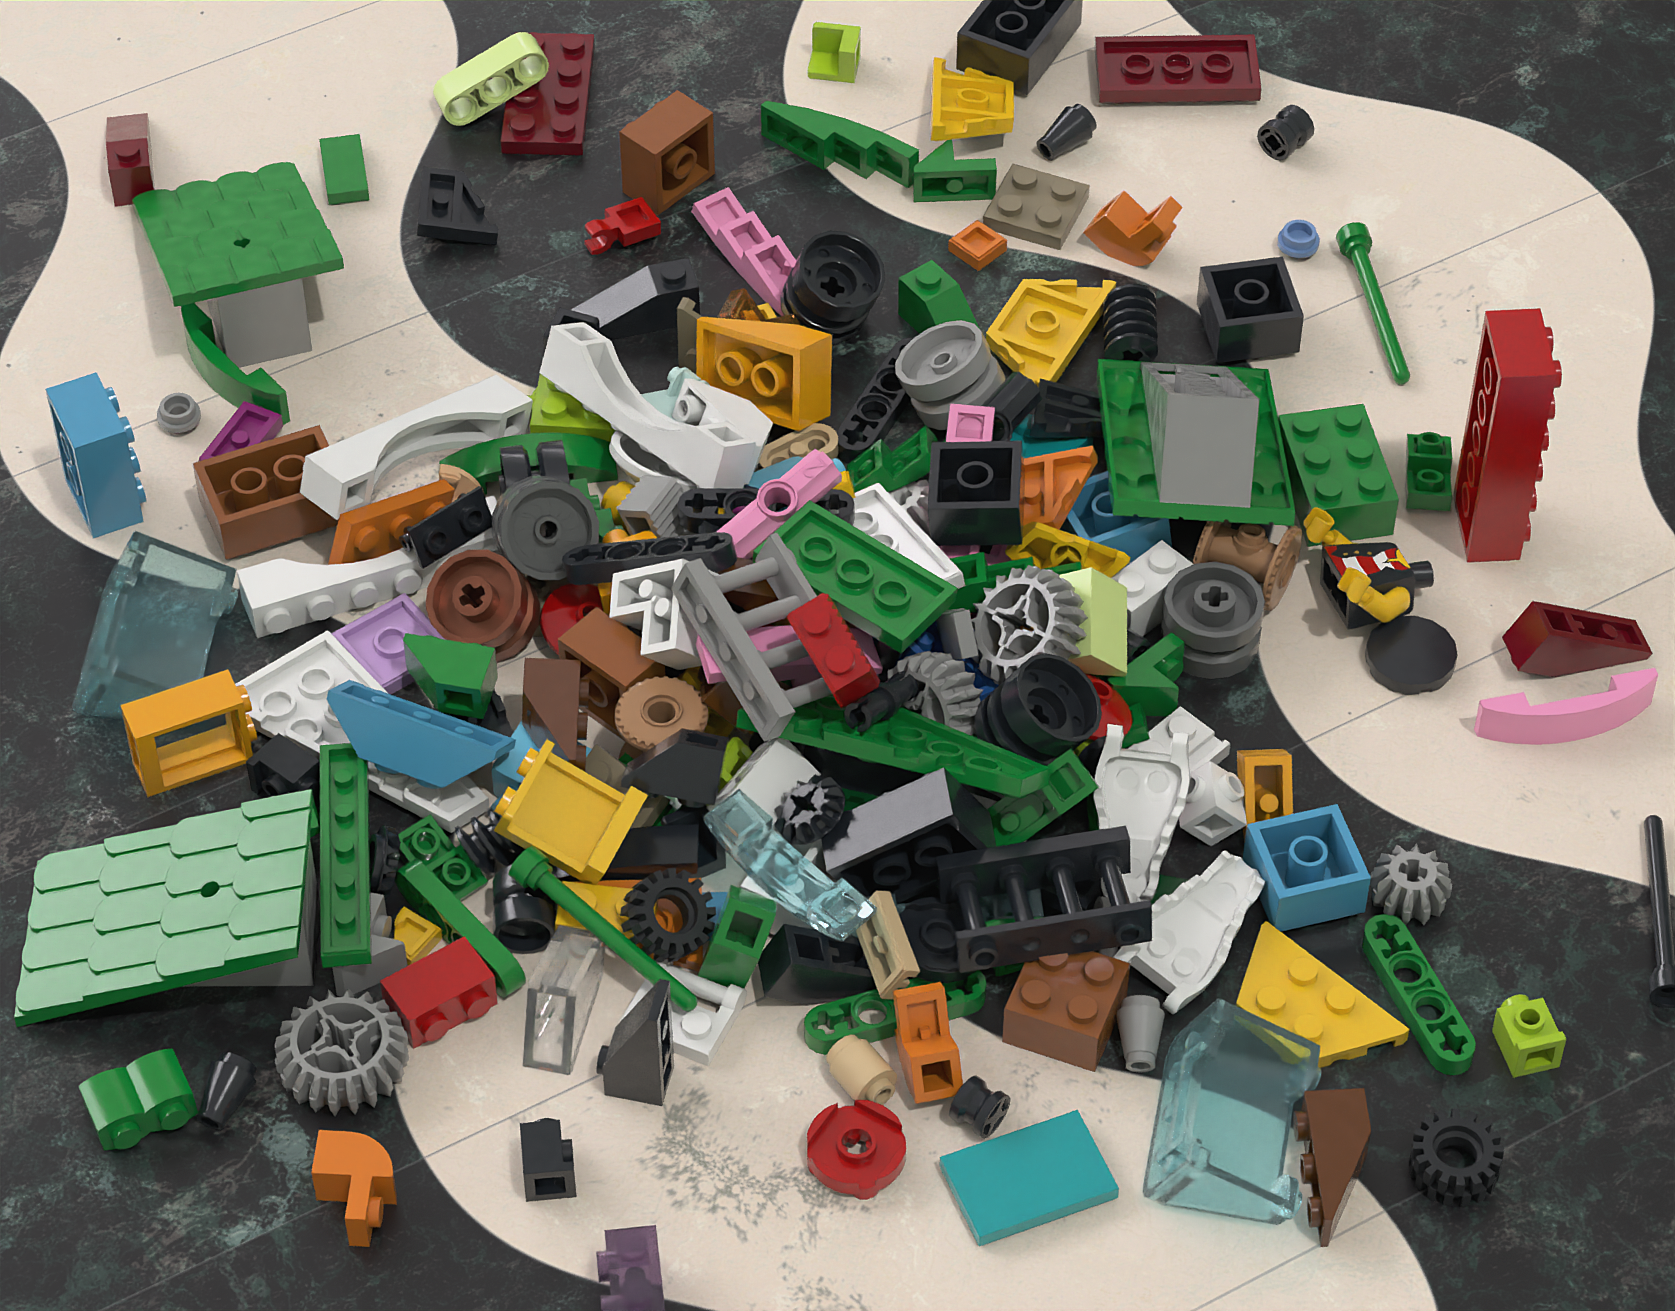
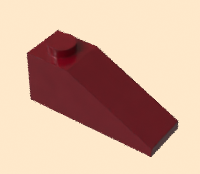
(129, 157)
(1570, 640)

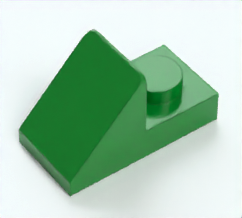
(945, 179)
(1152, 678)

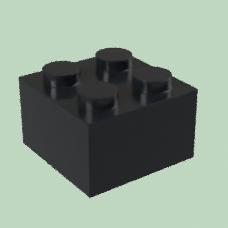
(1249, 309)
(976, 493)

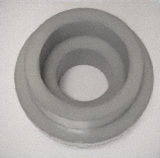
(178, 413)

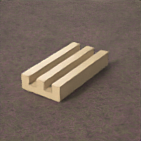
(887, 947)

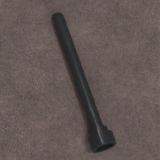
(1662, 980)

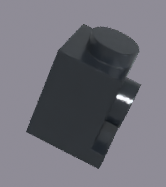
(283, 769)
(547, 1161)

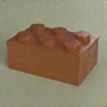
(256, 493)

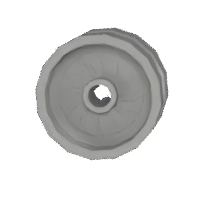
(947, 368)

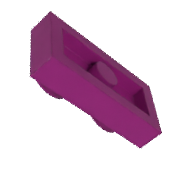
(245, 428)

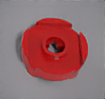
(856, 1173)

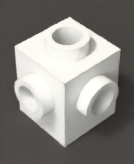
(1213, 804)

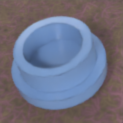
(1298, 239)

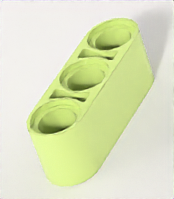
(472, 83)

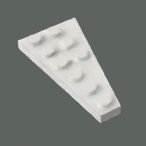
(293, 701)

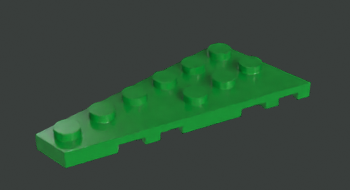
(913, 745)

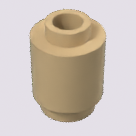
(861, 1070)

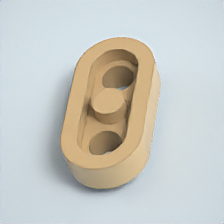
(800, 444)

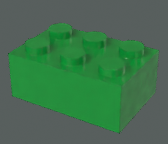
(1339, 469)

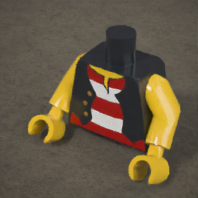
(1365, 579)

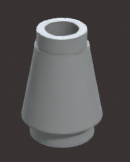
(1140, 1031)

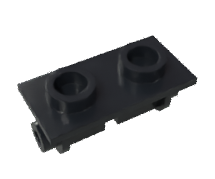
(448, 528)

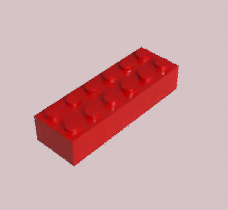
(1505, 434)

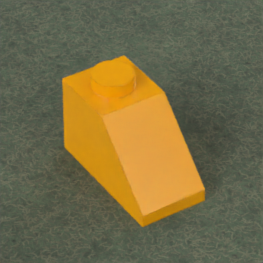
(1266, 784)

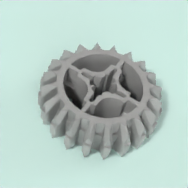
(1029, 600)
(948, 690)
(348, 1036)

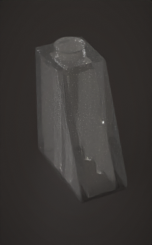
(562, 999)

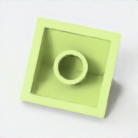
(1106, 628)

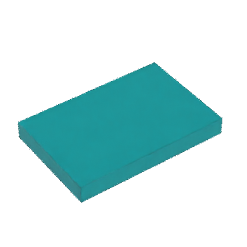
(1028, 1177)

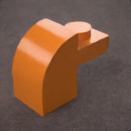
(1129, 232)
(925, 1043)
(358, 1172)

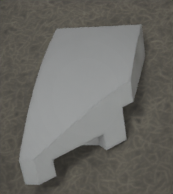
(957, 634)

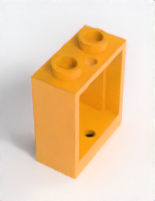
(197, 755)

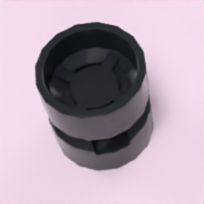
(521, 915)

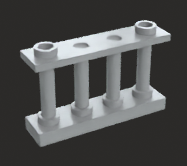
(731, 647)

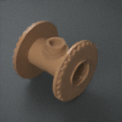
(1252, 553)
(657, 710)

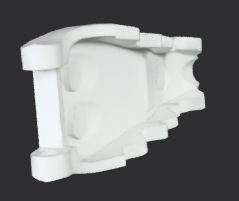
(1147, 797)
(1195, 929)

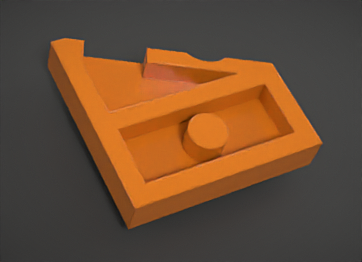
(1055, 483)

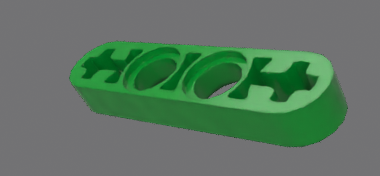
(446, 911)
(1412, 995)
(834, 1012)

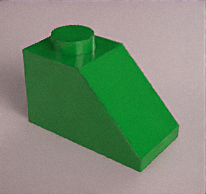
(931, 298)

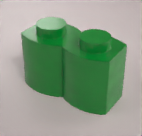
(138, 1099)

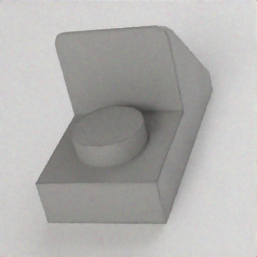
(387, 954)

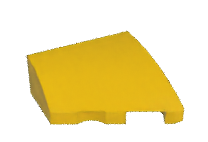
(1055, 548)

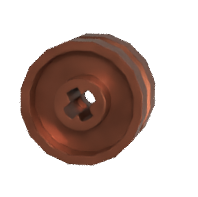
(483, 602)

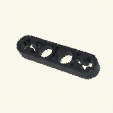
(873, 398)
(730, 498)
(599, 561)

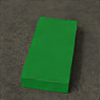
(344, 169)

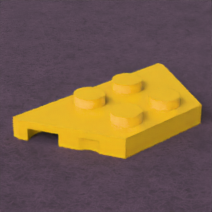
(969, 103)
(1045, 325)
(1313, 1001)

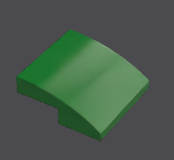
(894, 467)

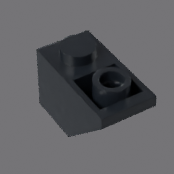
(680, 767)

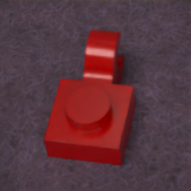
(626, 222)

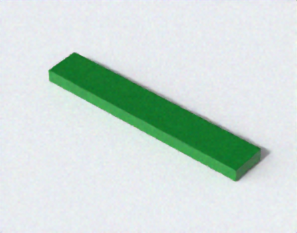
(344, 857)

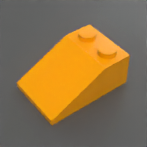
(771, 364)

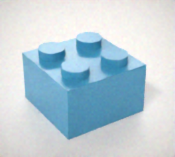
(1093, 520)
(1307, 868)

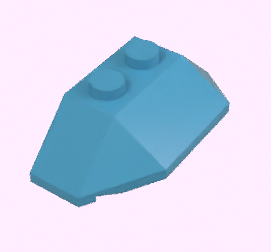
(412, 737)

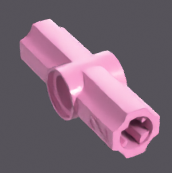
(804, 482)

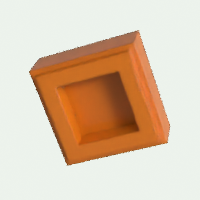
(977, 245)

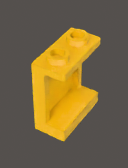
(567, 814)

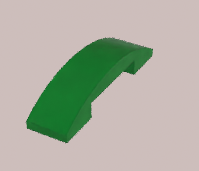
(225, 375)
(585, 457)
(1020, 818)

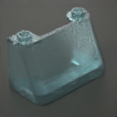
(152, 625)
(1229, 1116)

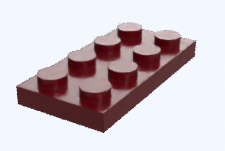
(1177, 68)
(554, 111)

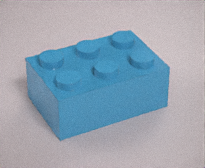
(97, 454)

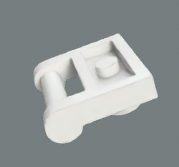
(699, 1031)

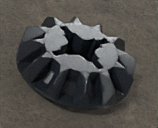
(807, 827)
(384, 860)

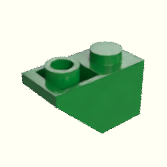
(452, 673)
(738, 938)

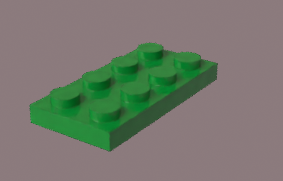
(865, 577)

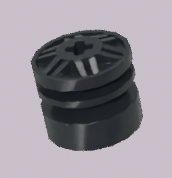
(834, 284)
(1040, 710)

